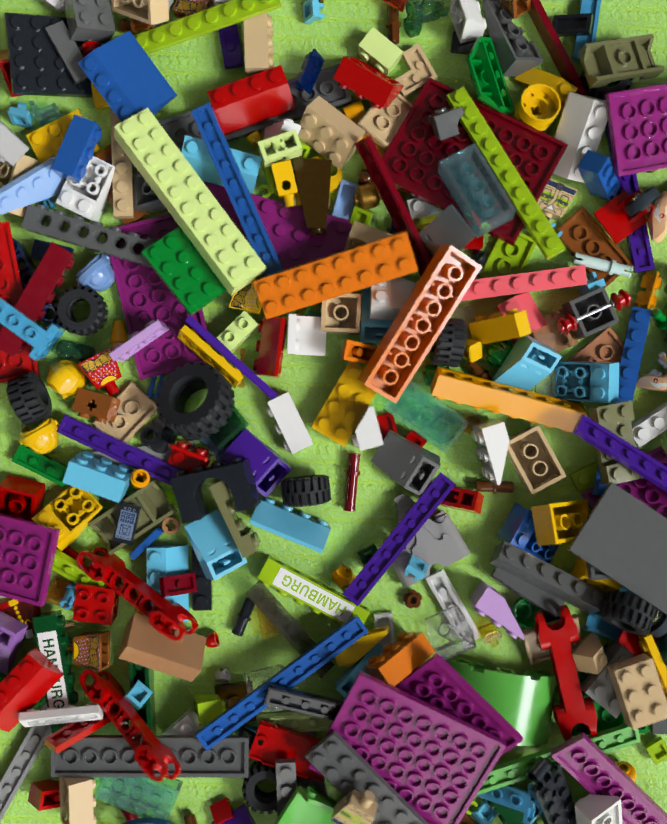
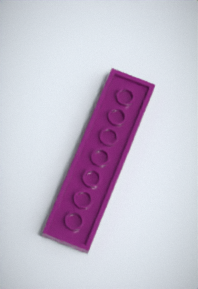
(603, 777)

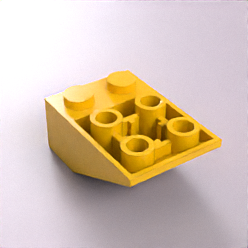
(69, 513)

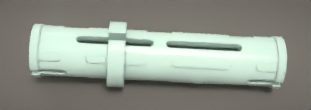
(611, 267)

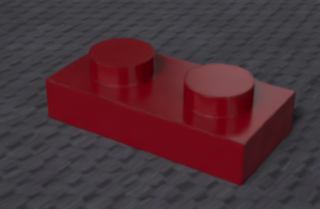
(177, 584)

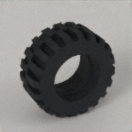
(178, 389)

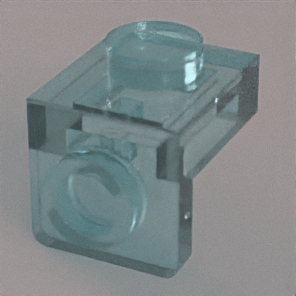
(45, 115)

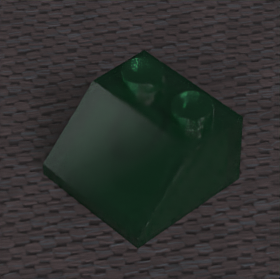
(232, 428)

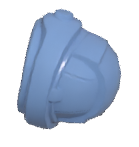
(96, 274)

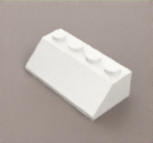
(580, 128)

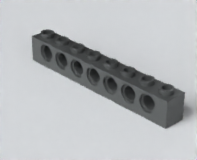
(36, 215)

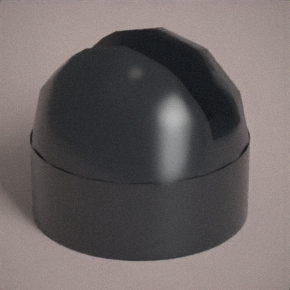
(475, 254)

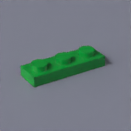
(40, 464)

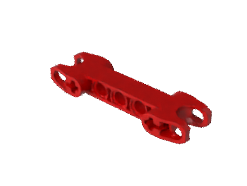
(162, 615)
(558, 640)
(150, 752)

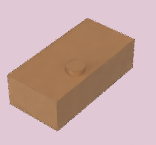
(155, 651)

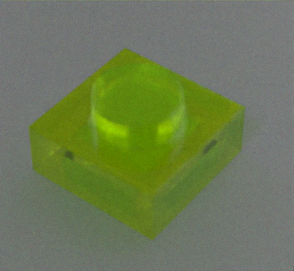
(171, 497)

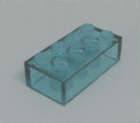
(476, 190)
(428, 416)
(140, 795)

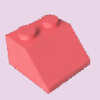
(524, 302)

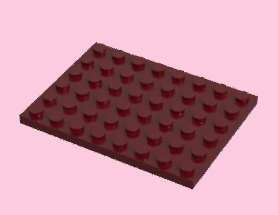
(416, 154)

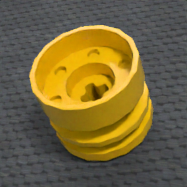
(538, 107)

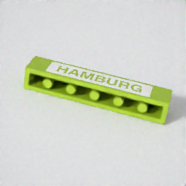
(310, 592)

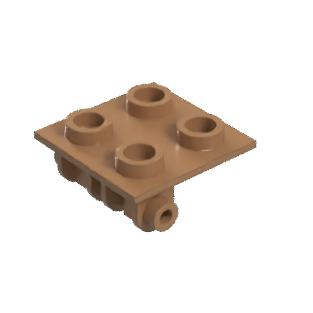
(561, 340)

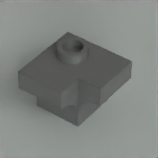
(445, 122)

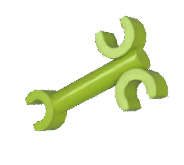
(271, 187)

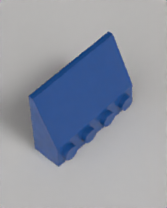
(127, 77)

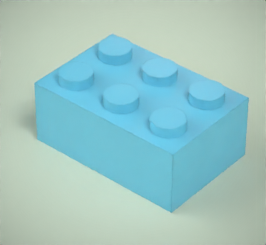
(98, 476)

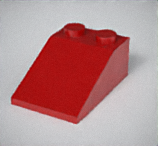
(21, 497)

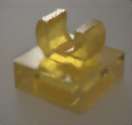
(490, 633)

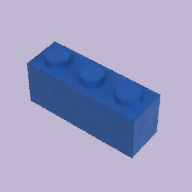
(77, 148)
(599, 175)

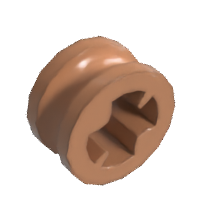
(166, 528)

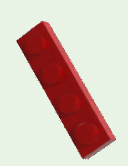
(73, 733)

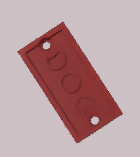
(284, 743)

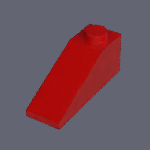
(463, 500)

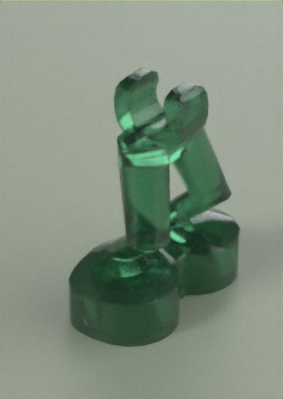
(416, 16)
(69, 349)

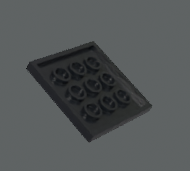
(34, 60)

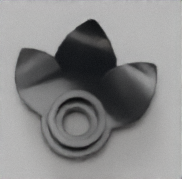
(161, 436)

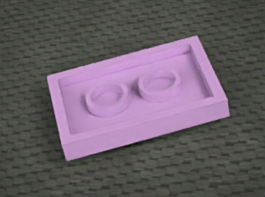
(138, 341)

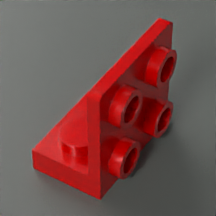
(188, 457)
(95, 604)

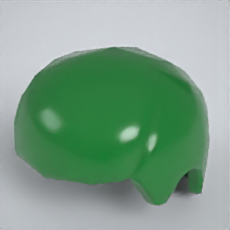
(524, 612)

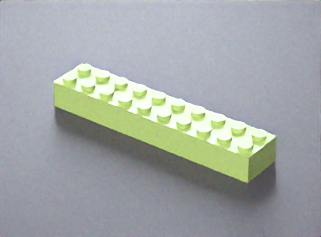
(189, 201)

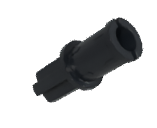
(243, 617)

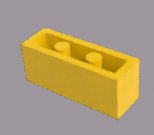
(500, 327)

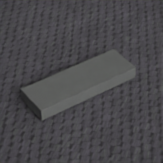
(67, 50)

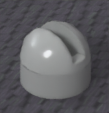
(223, 676)

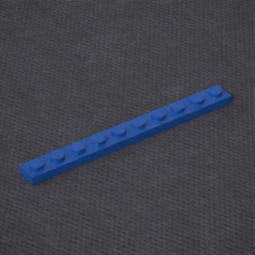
(236, 188)
(629, 366)
(287, 677)

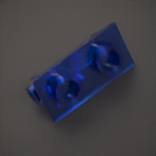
(311, 68)

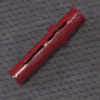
(351, 481)

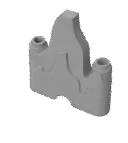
(434, 542)

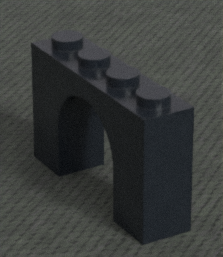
(235, 474)

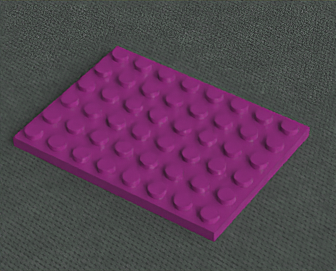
(417, 748)

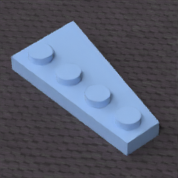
(31, 187)

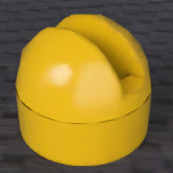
(254, 138)

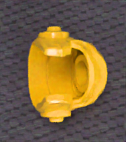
(65, 378)
(42, 438)

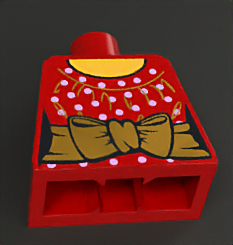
(102, 371)

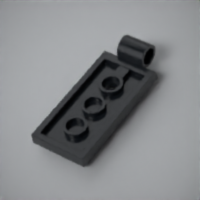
(551, 792)

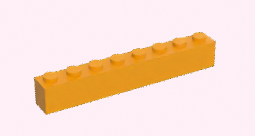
(506, 399)

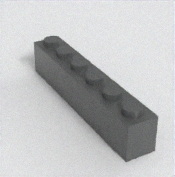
(547, 577)

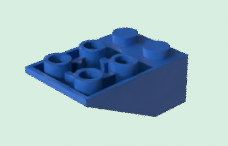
(520, 532)

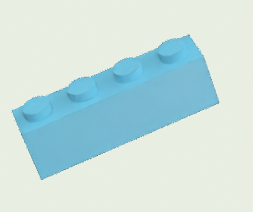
(200, 160)
(290, 524)
(165, 562)

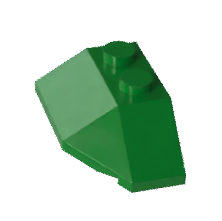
(488, 76)

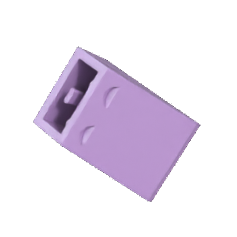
(490, 602)

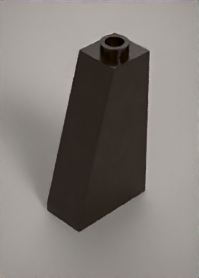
(313, 186)

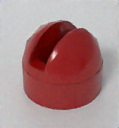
(212, 640)

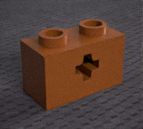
(87, 400)

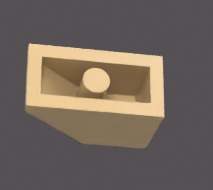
(590, 655)

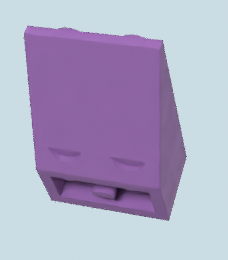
(11, 637)

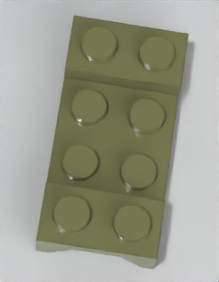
(619, 60)
(616, 419)
(153, 511)
(246, 541)

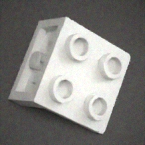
(305, 336)

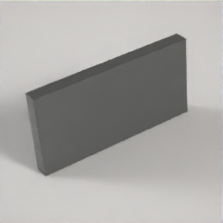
(536, 596)

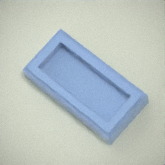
(344, 200)

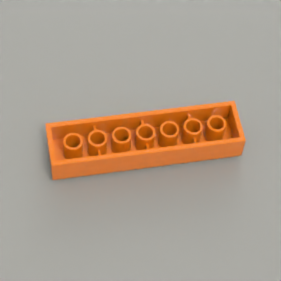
(336, 274)
(419, 322)

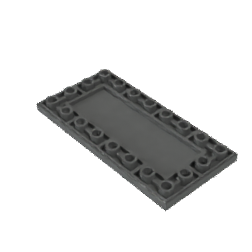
(626, 544)

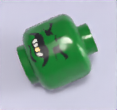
(498, 352)

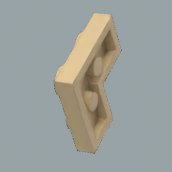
(419, 71)

